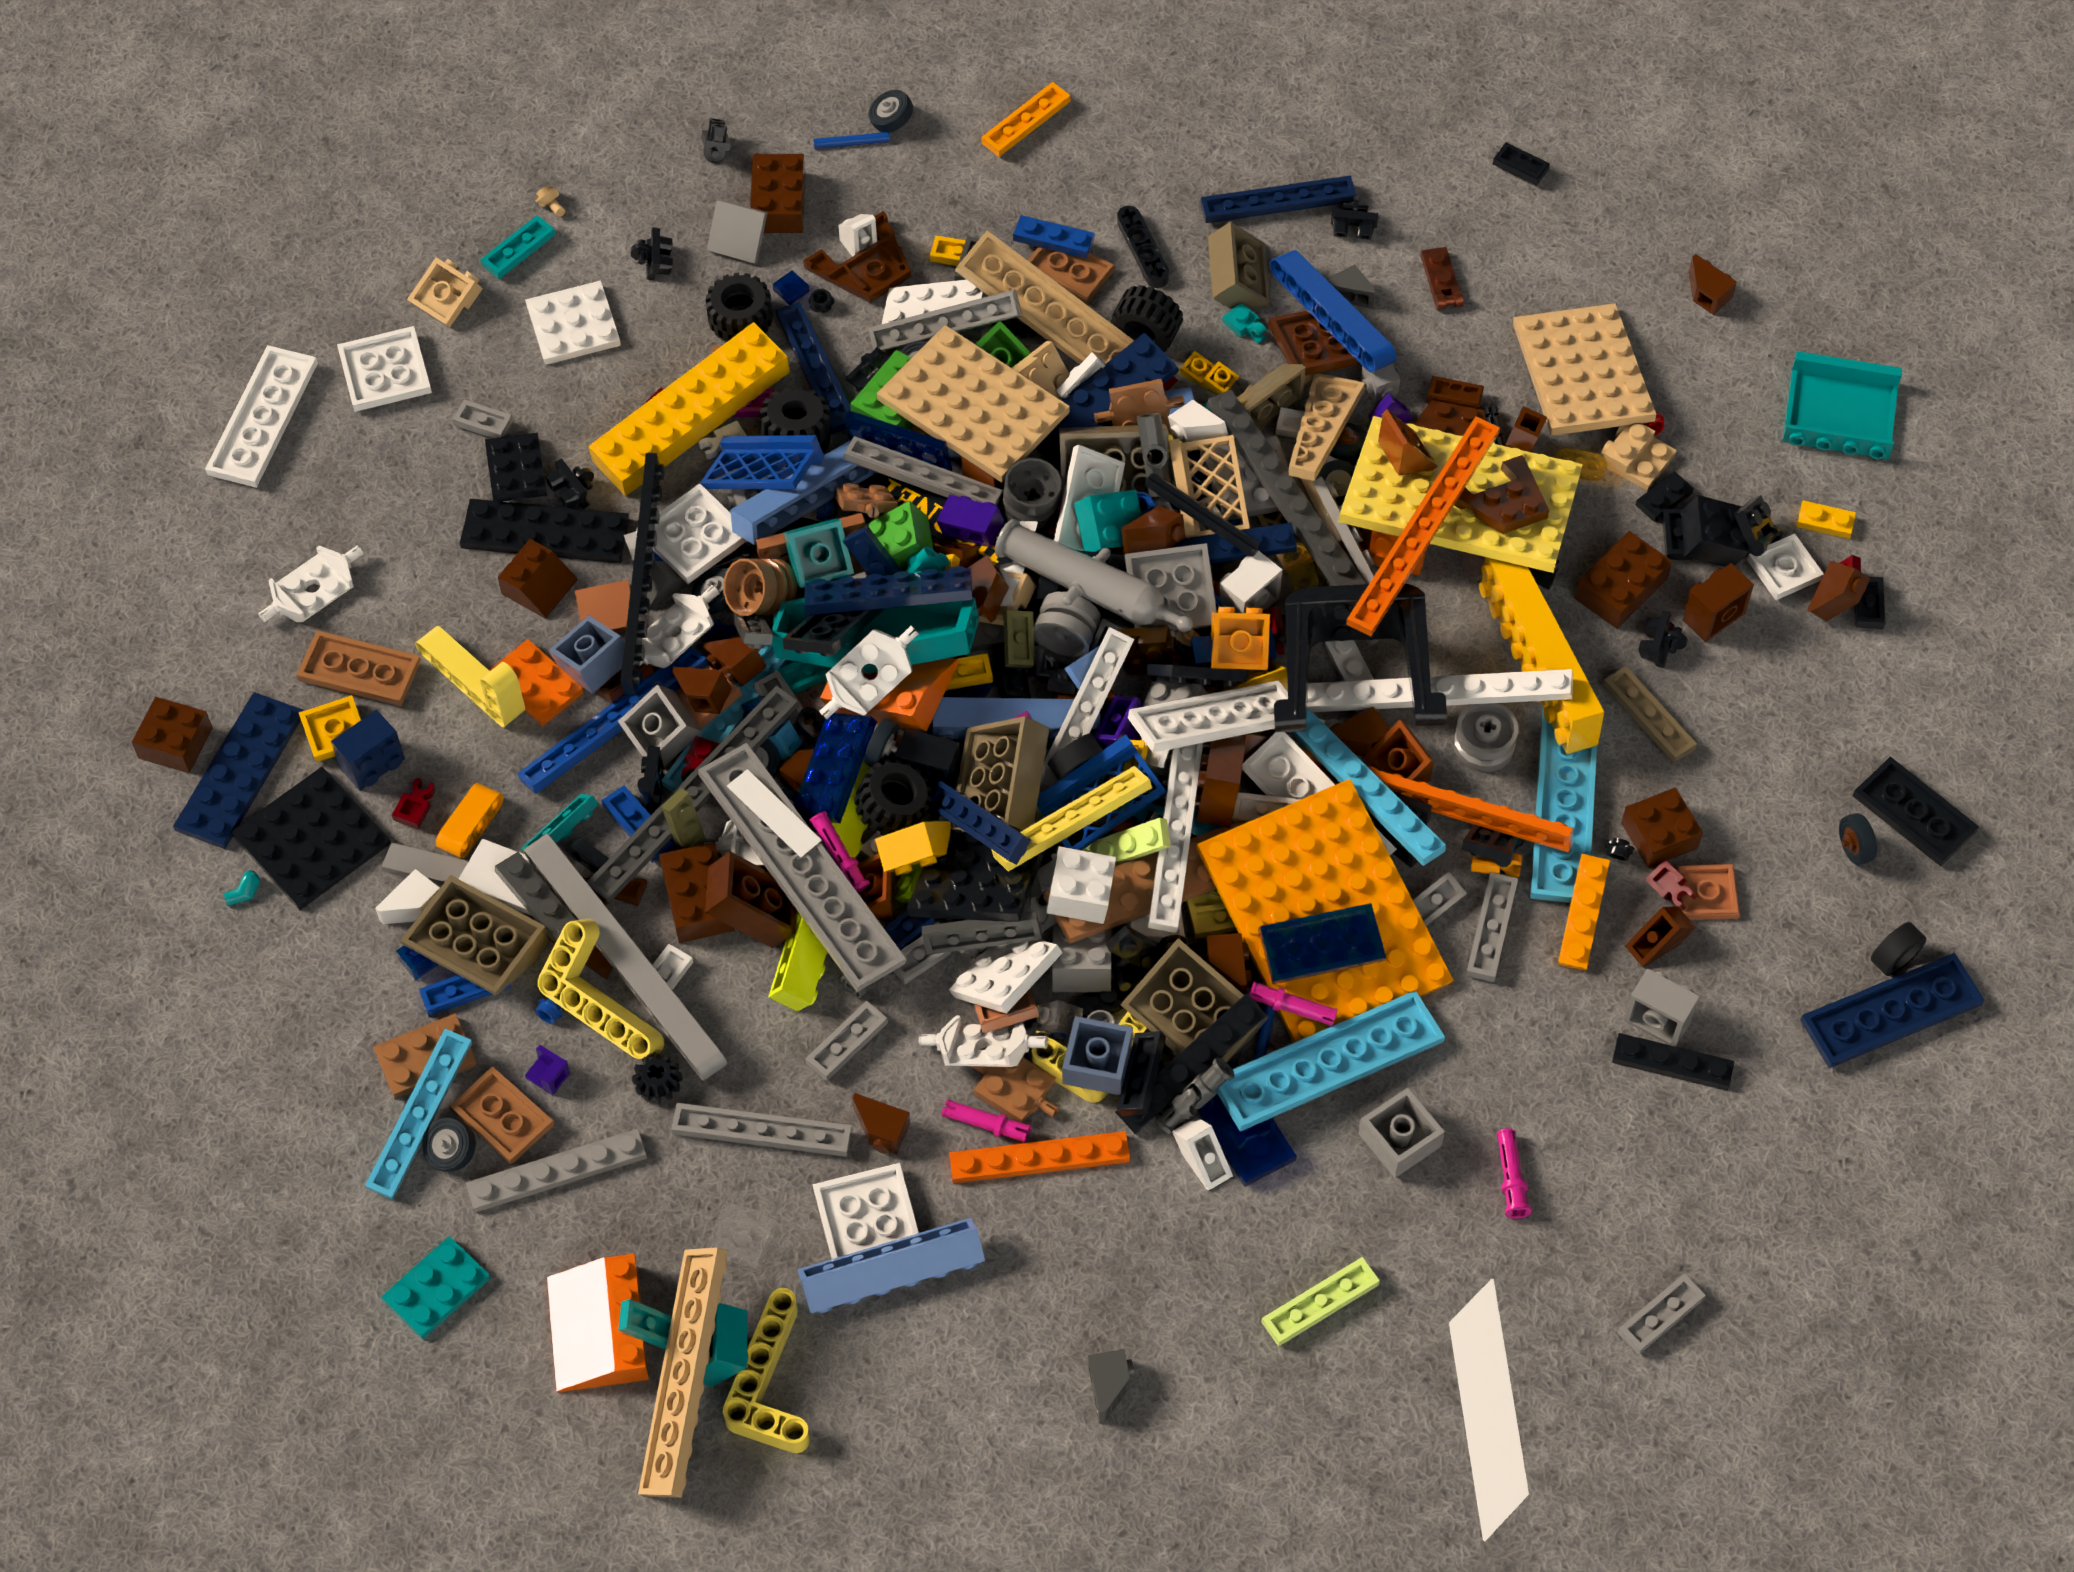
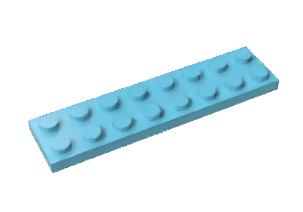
(1566, 797)
(1329, 1060)

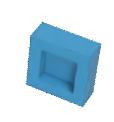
(785, 739)

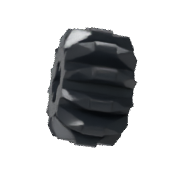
(666, 1072)

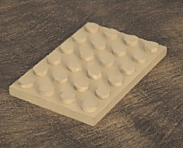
(1584, 369)
(973, 402)

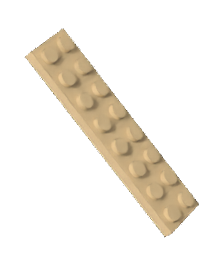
(1043, 302)
(683, 1373)

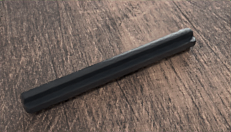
(1202, 514)

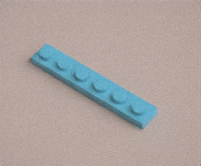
(418, 1114)

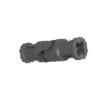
(1194, 1098)

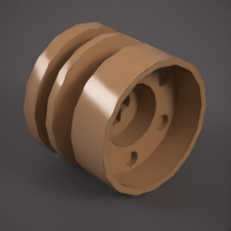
(758, 586)

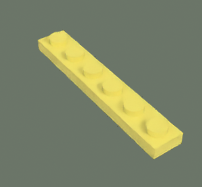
(1080, 813)

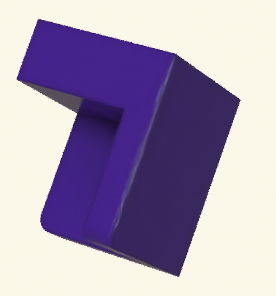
(1395, 406)
(548, 1071)

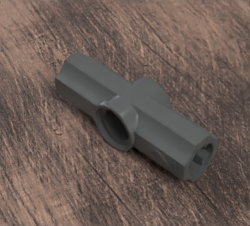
(1152, 438)

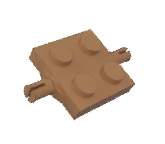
(1138, 399)
(868, 500)
(1016, 1090)

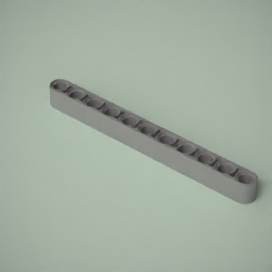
(627, 958)

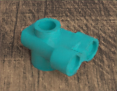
(926, 559)

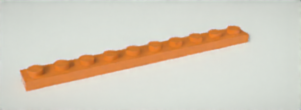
(1422, 526)
(1475, 810)

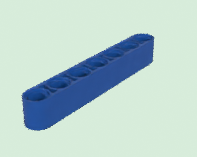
(1333, 311)

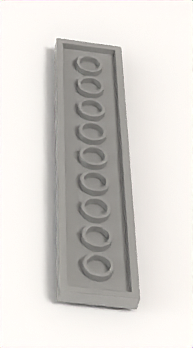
(811, 881)

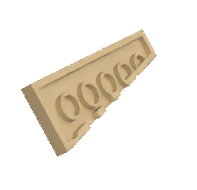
(1325, 416)

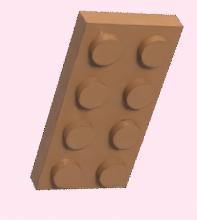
(358, 668)

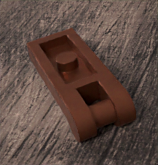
(1441, 278)

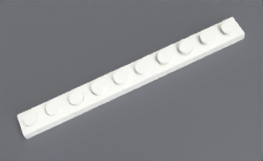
(1456, 688)

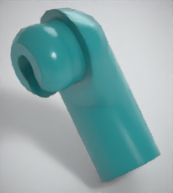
(246, 889)

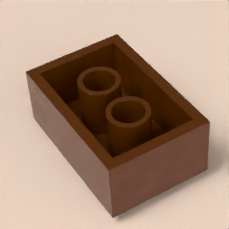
(779, 190)
(1623, 579)
(1219, 780)
(686, 885)
(749, 900)

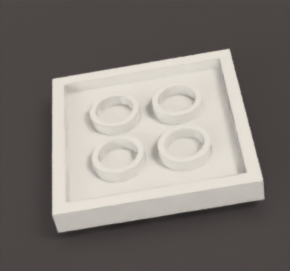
(572, 322)
(384, 368)
(695, 534)
(1005, 974)
(865, 1210)

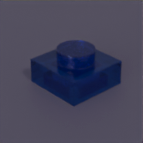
(790, 287)

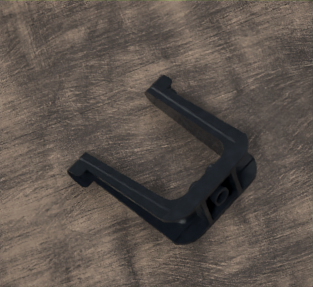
(1322, 616)

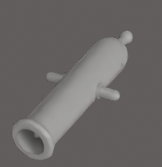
(1087, 576)

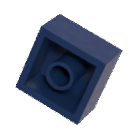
(368, 750)

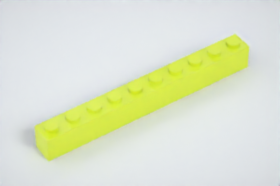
(803, 953)

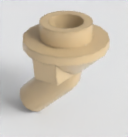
(548, 197)

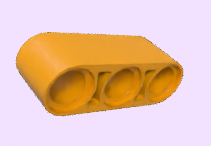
(469, 820)

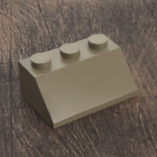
(1238, 268)
(1276, 390)

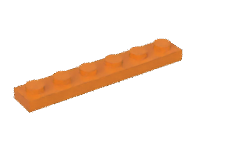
(1039, 1157)

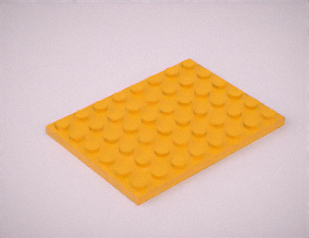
(1316, 861)

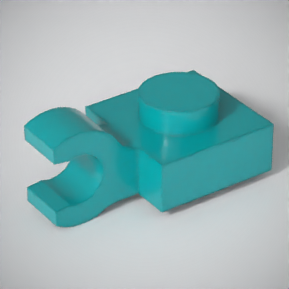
(1244, 321)

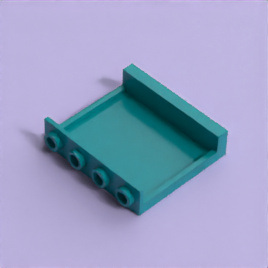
(1842, 405)

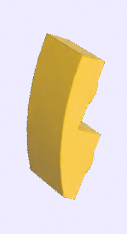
(1212, 377)

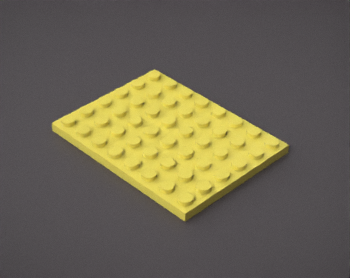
(1386, 501)

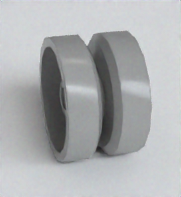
(1066, 628)
(1485, 737)

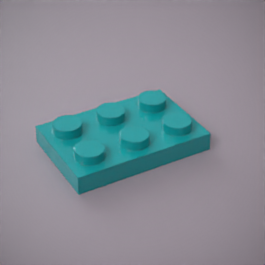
(435, 1287)

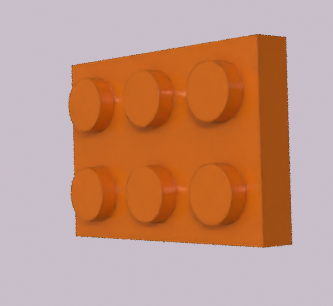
(542, 682)

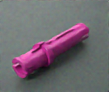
(1281, 1000)
(998, 1124)

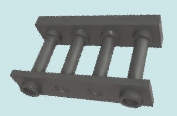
(975, 934)

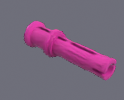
(838, 851)
(1514, 1185)

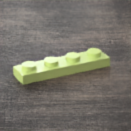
(1134, 842)
(1320, 1301)

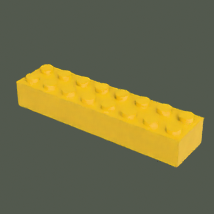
(690, 407)
(1541, 647)

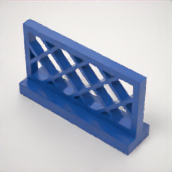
(758, 451)
(1091, 774)

